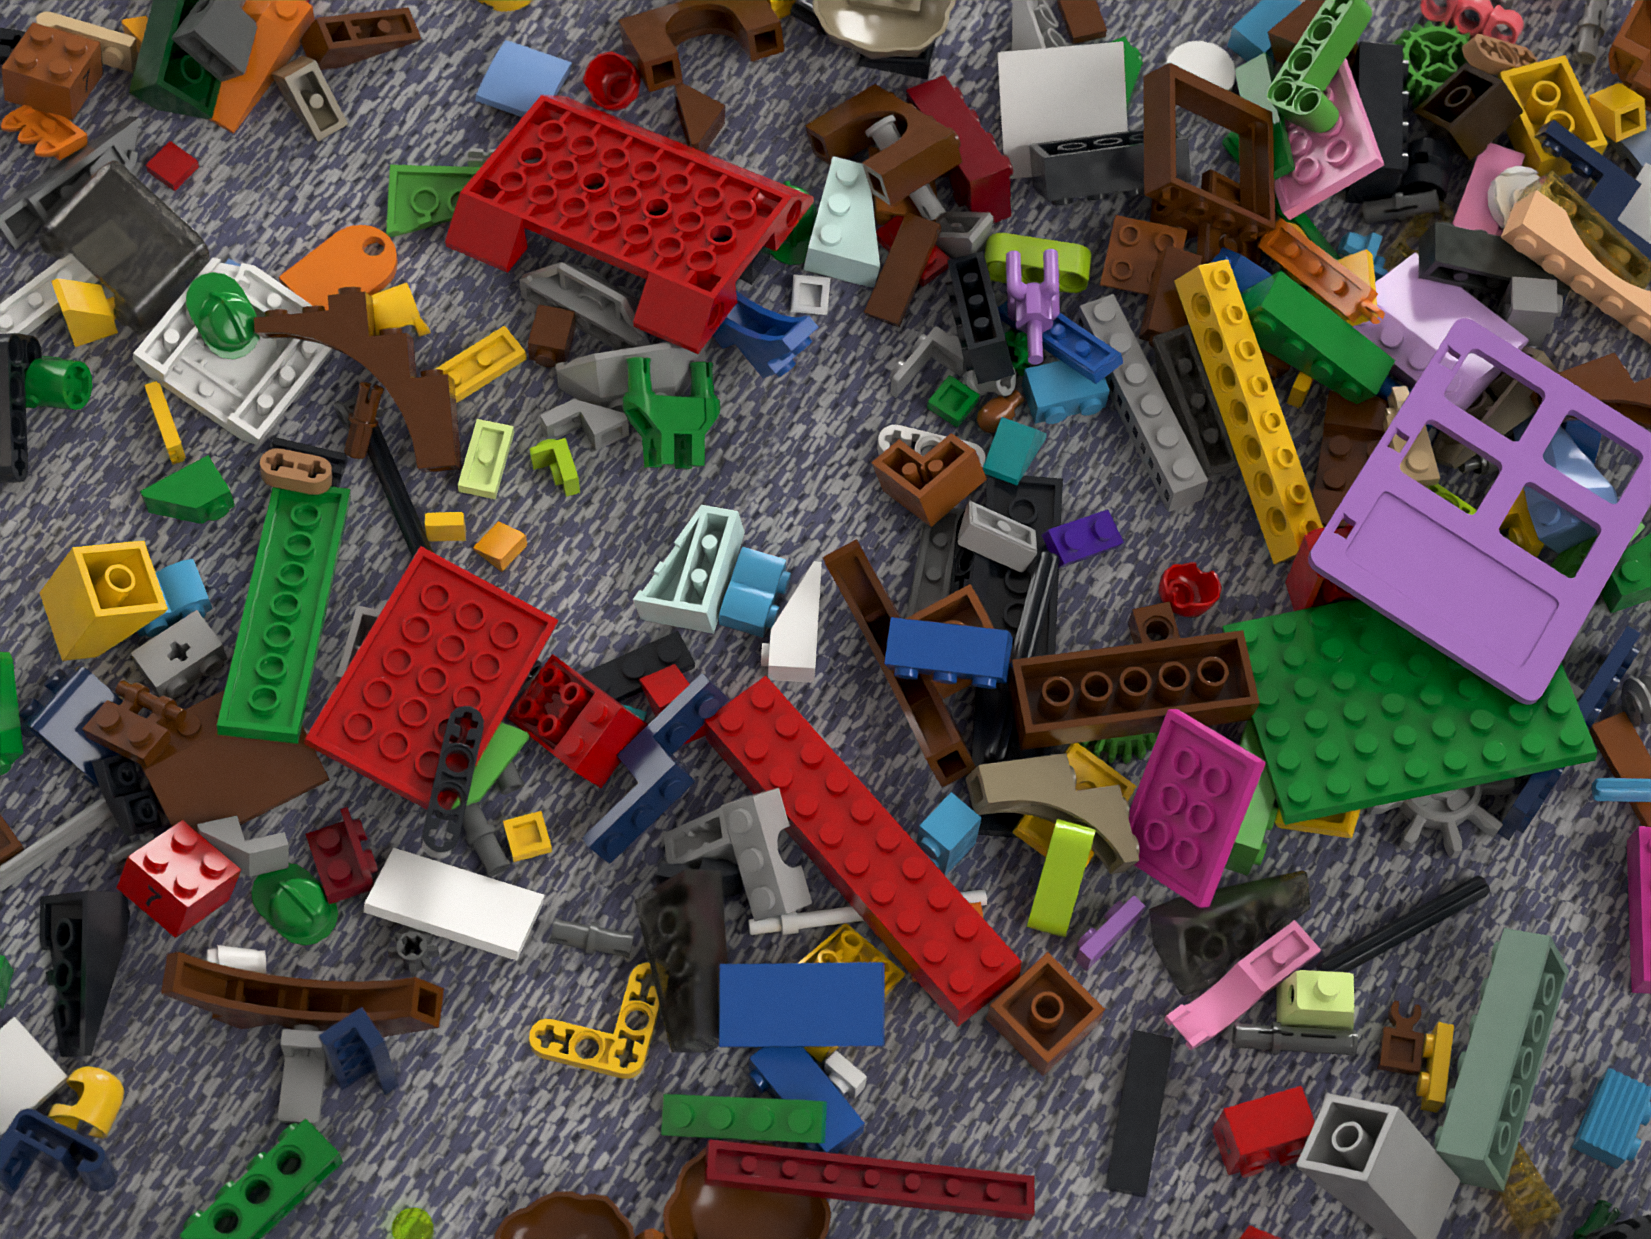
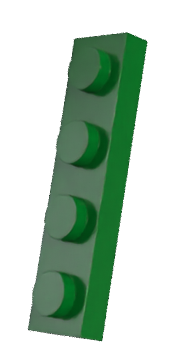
(744, 1118)

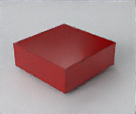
(172, 166)

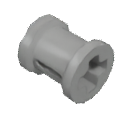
(1001, 387)

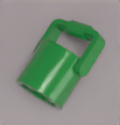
(57, 383)

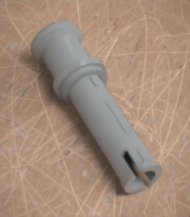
(884, 135)

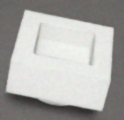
(844, 1075)

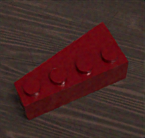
(984, 174)

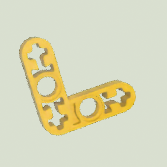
(609, 1044)

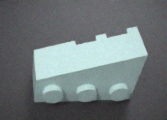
(845, 228)
(695, 574)

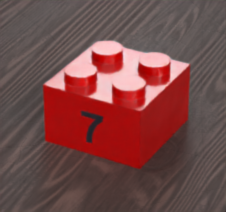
(178, 878)
(1264, 1132)

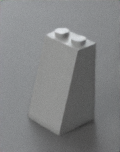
(1379, 1167)

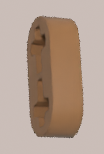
(296, 471)

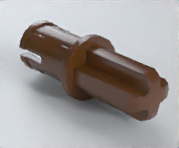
(363, 421)

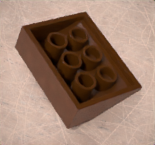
(223, 776)

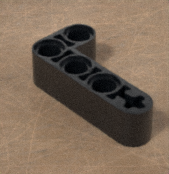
(16, 355)

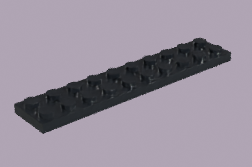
(1037, 505)

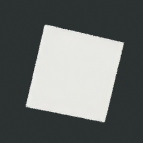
(1059, 96)

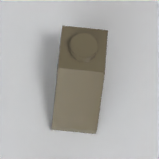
(310, 97)

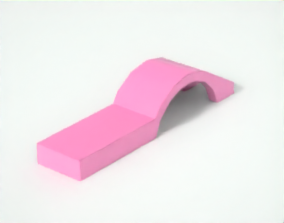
(1244, 985)

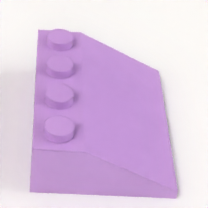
(1418, 320)

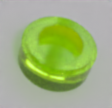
(413, 1224)

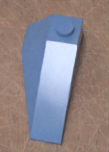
(1551, 522)

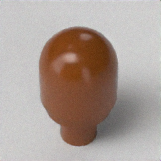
(991, 413)

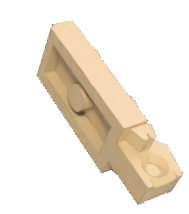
(1420, 460)

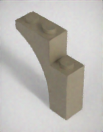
(1048, 791)

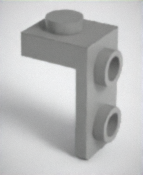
(939, 346)
(302, 1075)

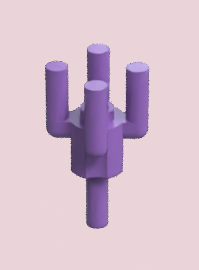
(1033, 304)

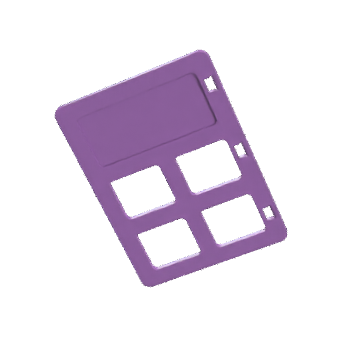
(1453, 571)

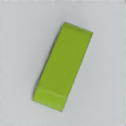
(1073, 260)
(1061, 878)

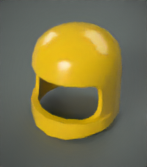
(397, 309)
(98, 1101)

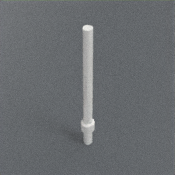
(793, 921)

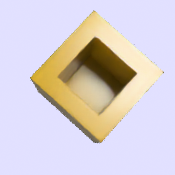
(1618, 111)

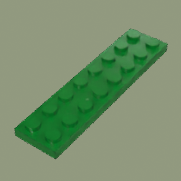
(284, 615)

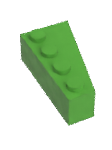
(1260, 815)

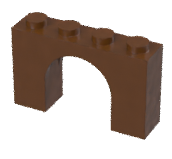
(653, 35)
(900, 169)
(1165, 309)

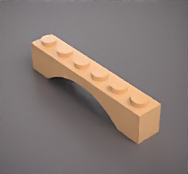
(1548, 238)

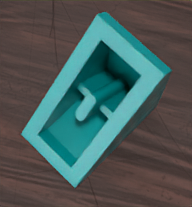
(1012, 450)

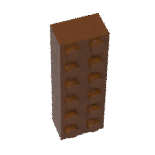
(1130, 689)

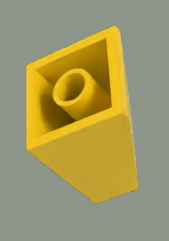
(101, 598)

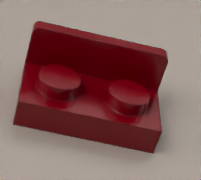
(341, 860)

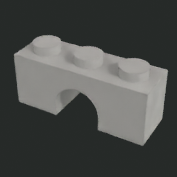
(768, 881)

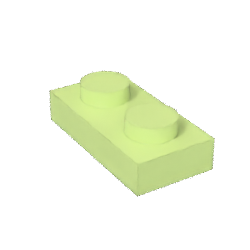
(486, 459)

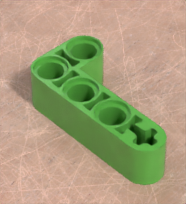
(1314, 62)

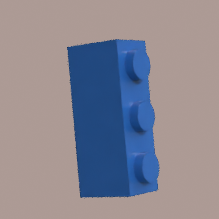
(948, 652)
(796, 1076)

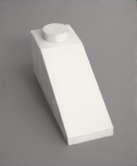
(794, 634)

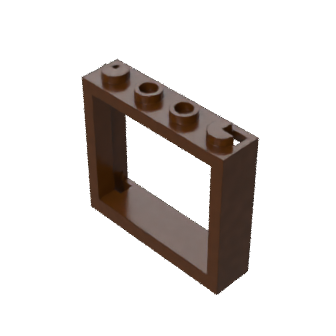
(1252, 122)

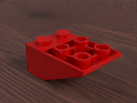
(576, 721)

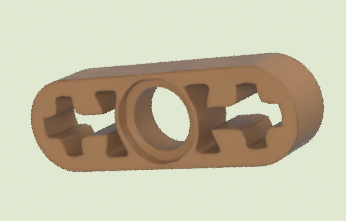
(1496, 55)

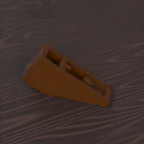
(358, 36)

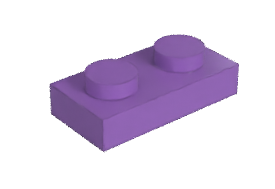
(1119, 921)

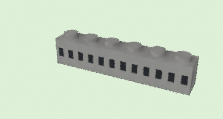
(1145, 408)

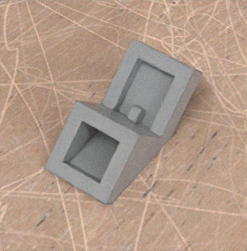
(599, 423)
(251, 856)

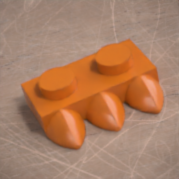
(51, 132)

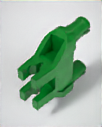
(671, 425)

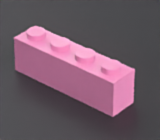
(1473, 208)

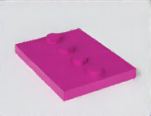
(1191, 806)

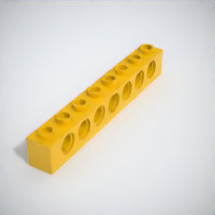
(1249, 407)

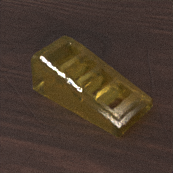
(1549, 1206)

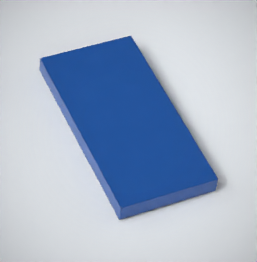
(802, 1005)

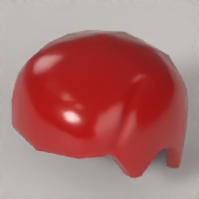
(612, 81)
(1189, 589)

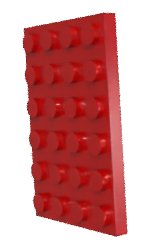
(432, 649)

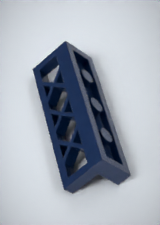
(355, 1049)

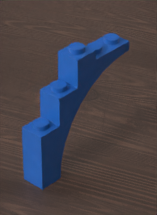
(765, 336)

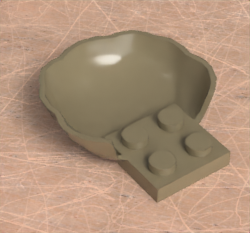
(884, 26)

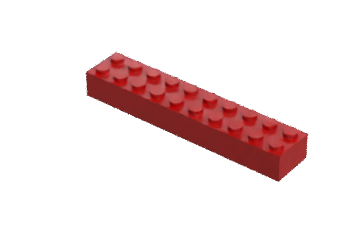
(864, 852)

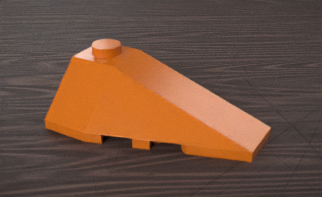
(276, 40)

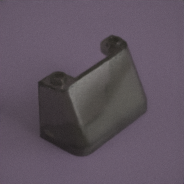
(127, 244)

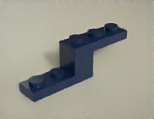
(1610, 187)
(655, 768)

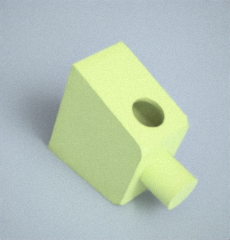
(1319, 1000)

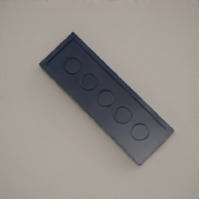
(1591, 705)

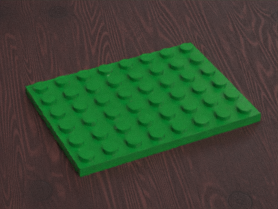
(1379, 717)

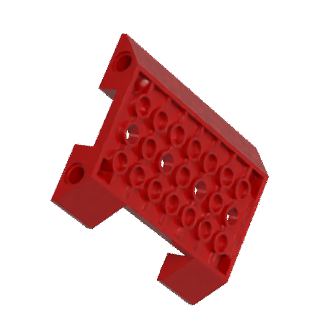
(685, 270)

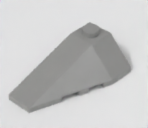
(1034, 26)

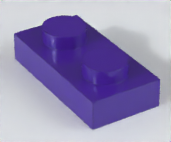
(1083, 538)

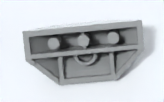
(598, 305)
(604, 375)

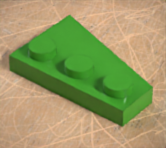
(423, 196)

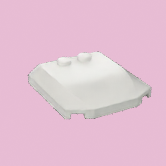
(238, 393)

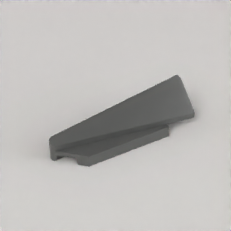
(48, 193)

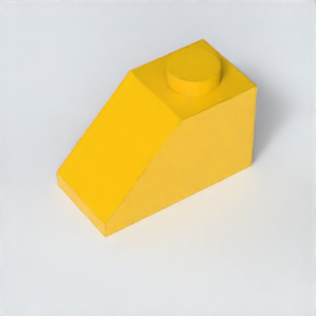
(85, 310)

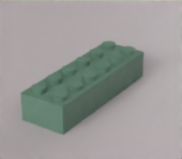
(1502, 1059)

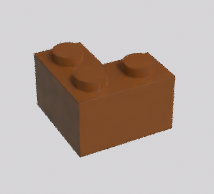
(932, 482)

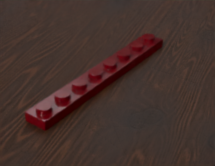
(869, 1180)

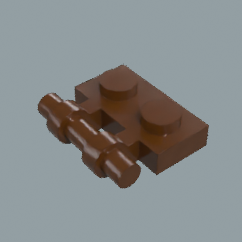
(129, 733)

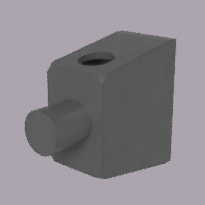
(218, 37)

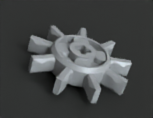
(1447, 811)

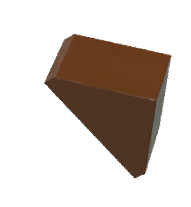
(699, 116)

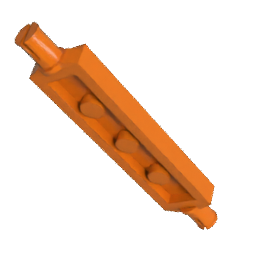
(1320, 272)

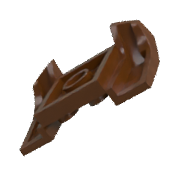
(1346, 445)

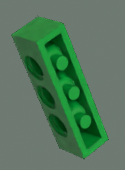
(286, 1191)

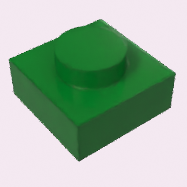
(953, 401)

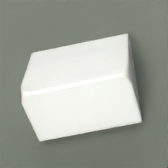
(810, 294)

